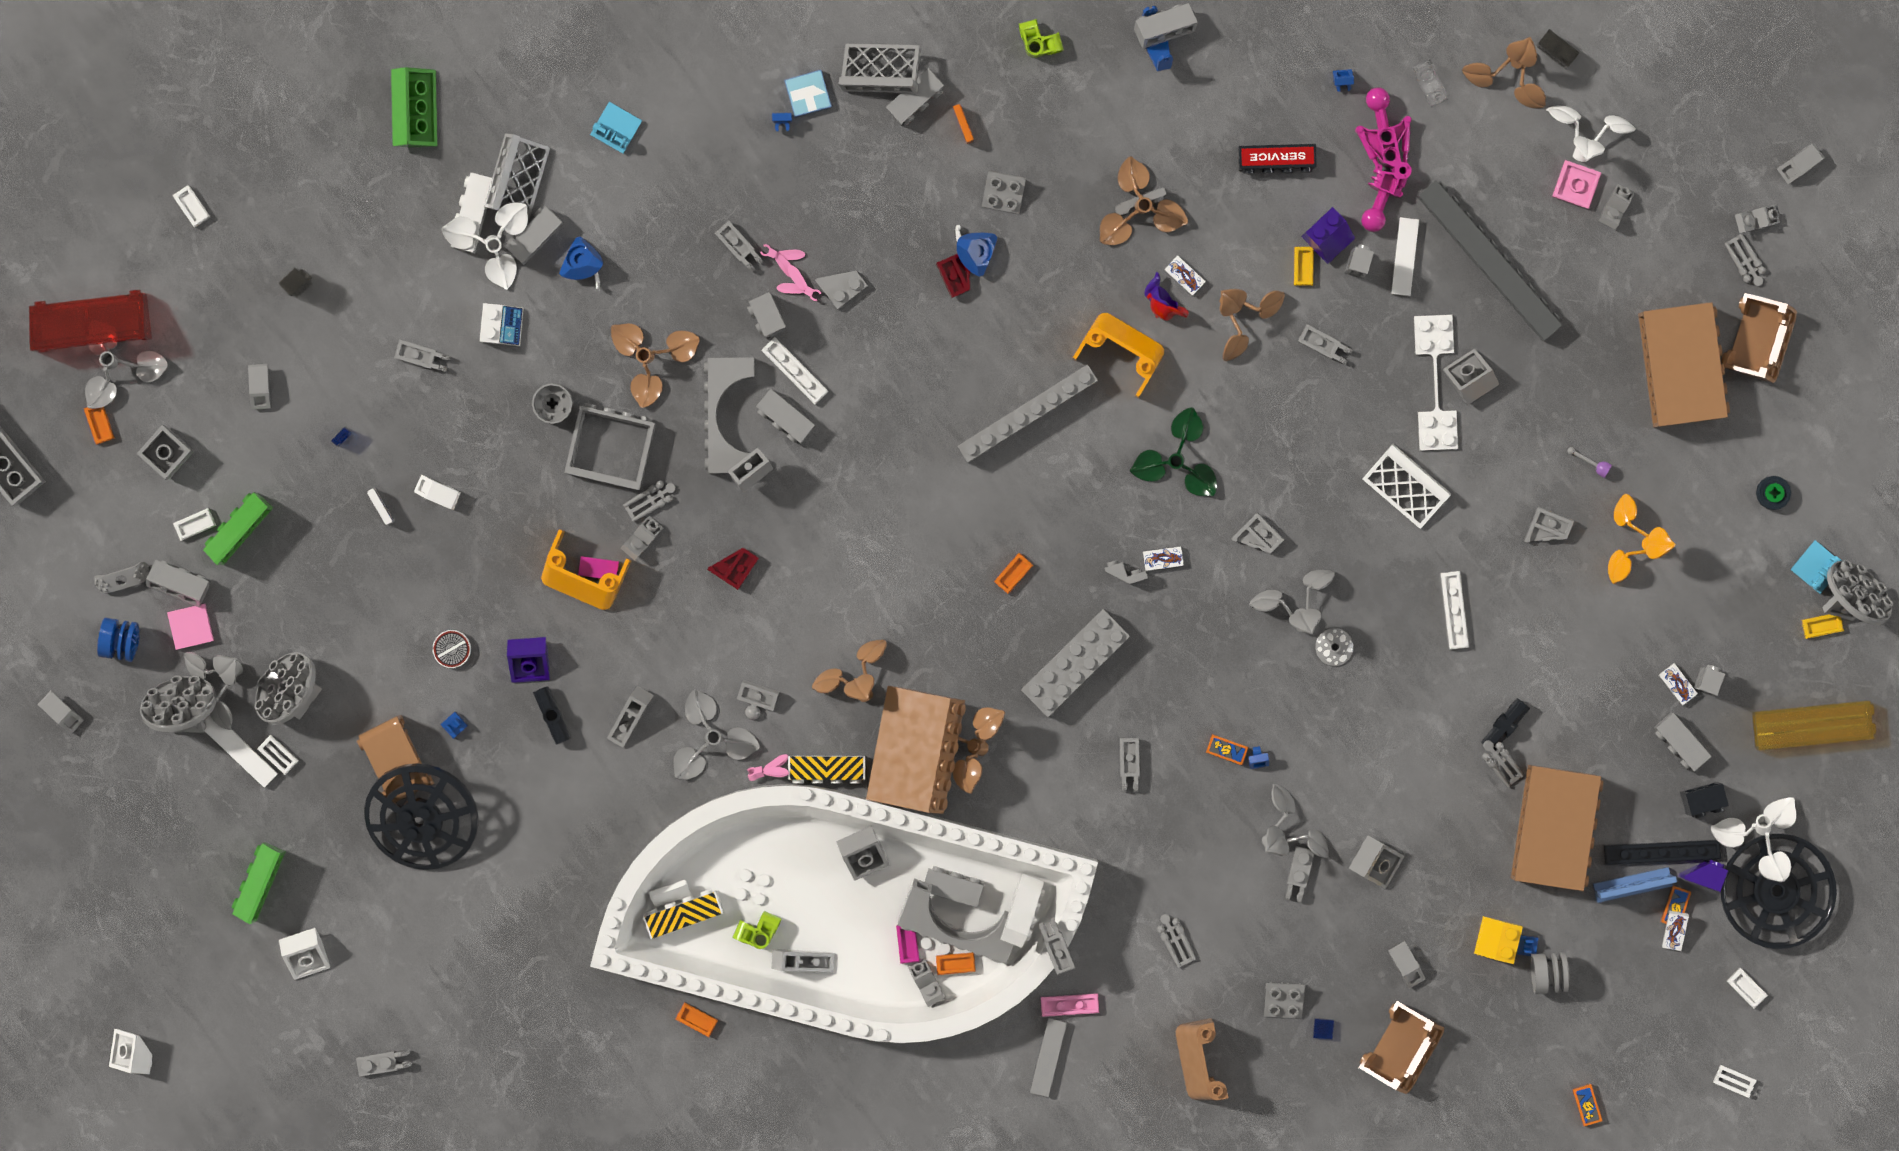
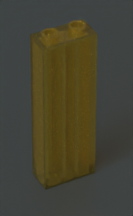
(1813, 725)

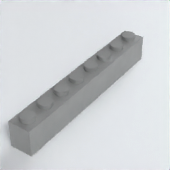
(1027, 413)

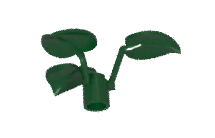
(1150, 466)

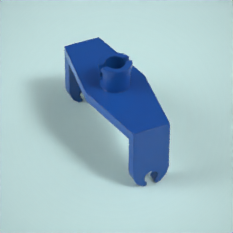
(1160, 52)

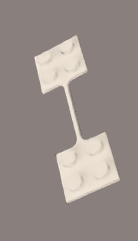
(1435, 337)

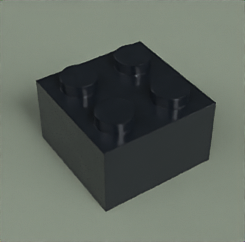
(1704, 799)

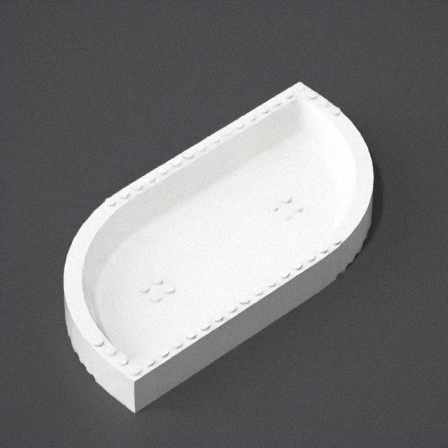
(781, 856)

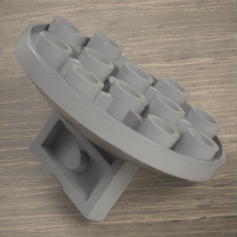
(1857, 594)
(287, 689)
(179, 705)

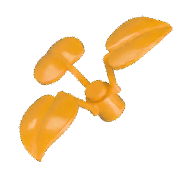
(1654, 545)

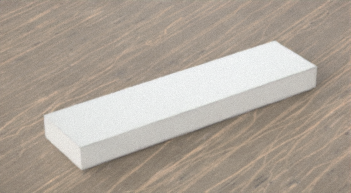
(1405, 256)
(794, 370)
(1454, 610)

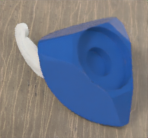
(975, 250)
(582, 262)

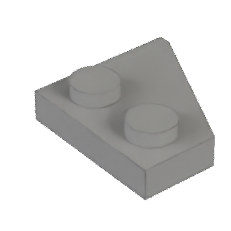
(841, 287)
(1548, 526)
(1259, 534)

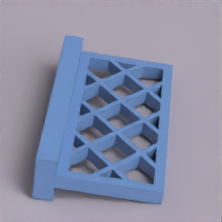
(1633, 884)

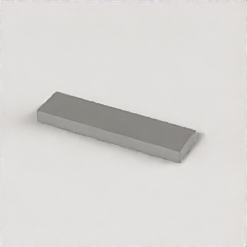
(1048, 1057)

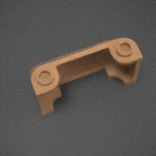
(1761, 338)
(389, 748)
(1190, 1039)
(1403, 1048)

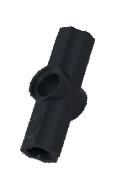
(546, 703)
(1506, 723)

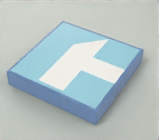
(807, 93)

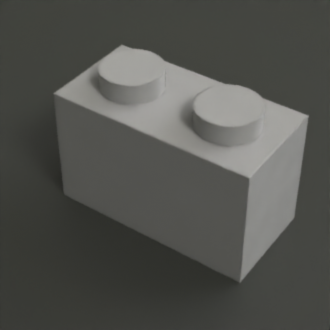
(750, 470)
(1709, 680)

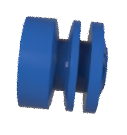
(113, 639)

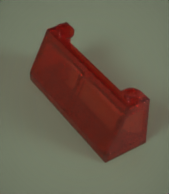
(89, 322)

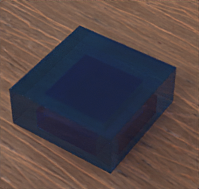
(341, 436)
(1323, 1028)

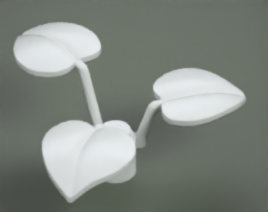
(1585, 147)
(503, 268)
(1782, 814)

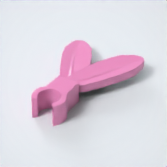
(782, 256)
(799, 284)
(771, 769)

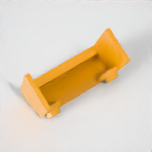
(1136, 342)
(598, 595)

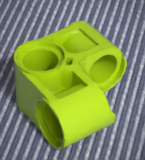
(1031, 35)
(766, 926)

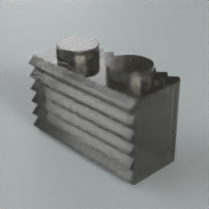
(1557, 49)
(296, 282)

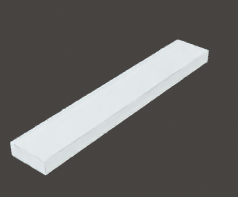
(241, 752)

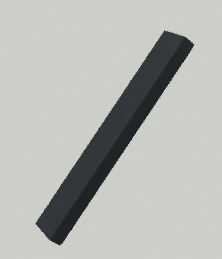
(1662, 852)

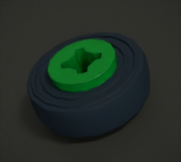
(1766, 493)

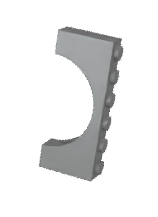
(721, 376)
(921, 918)

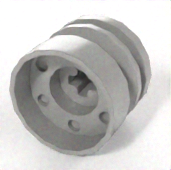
(544, 411)
(1548, 973)

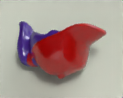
(1160, 301)

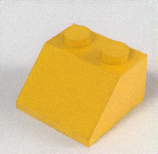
(1498, 940)

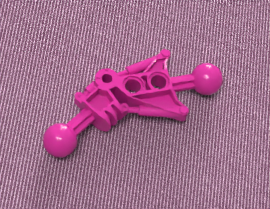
(1384, 182)

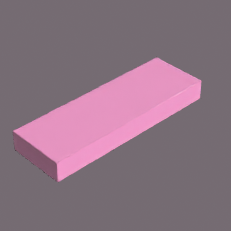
(1069, 1004)

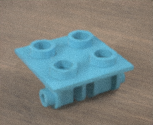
(616, 127)
(1814, 565)

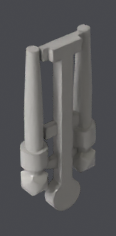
(1757, 280)
(670, 488)
(1488, 746)
(1165, 919)

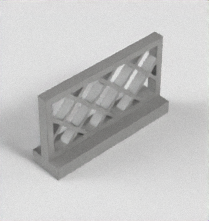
(875, 83)
(504, 169)

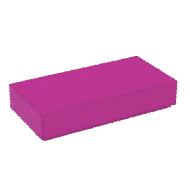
(597, 567)
(907, 945)

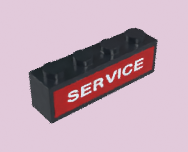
(1277, 157)

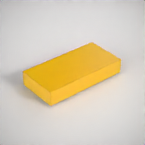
(1303, 266)
(1821, 625)

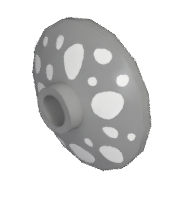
(1324, 649)

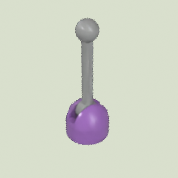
(1601, 468)

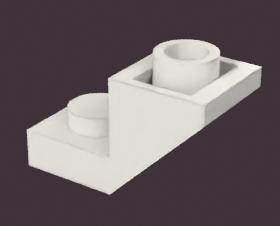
(437, 492)

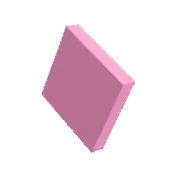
(1576, 184)
(190, 626)

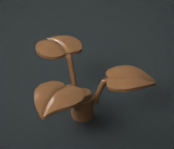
(1521, 55)
(1168, 215)
(1231, 302)
(627, 339)
(860, 687)
(969, 772)

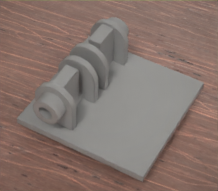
(1003, 192)
(1284, 1000)

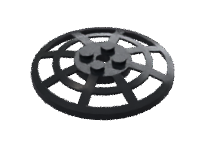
(424, 809)
(1786, 900)

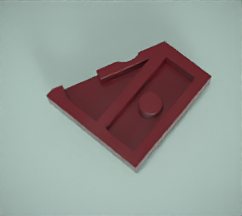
(954, 275)
(735, 567)

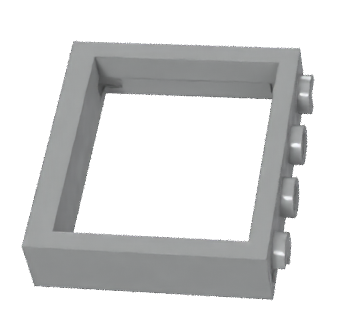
(609, 413)

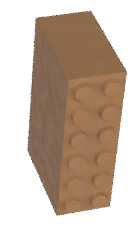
(1683, 364)
(916, 750)
(1556, 827)

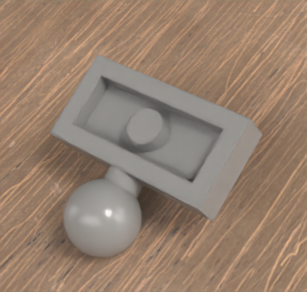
(758, 697)

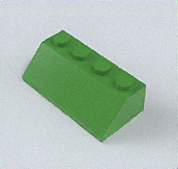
(414, 107)
(237, 529)
(258, 884)

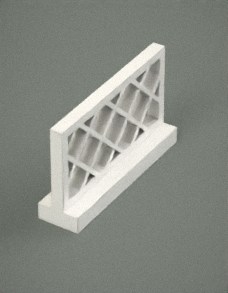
(1417, 473)

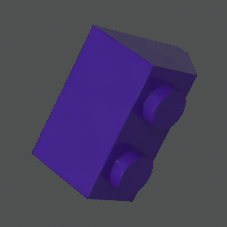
(1329, 235)
(528, 659)
(1706, 874)

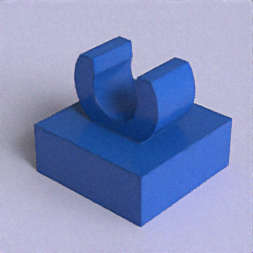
(1343, 77)
(782, 118)
(454, 725)
(1258, 759)
(1527, 945)

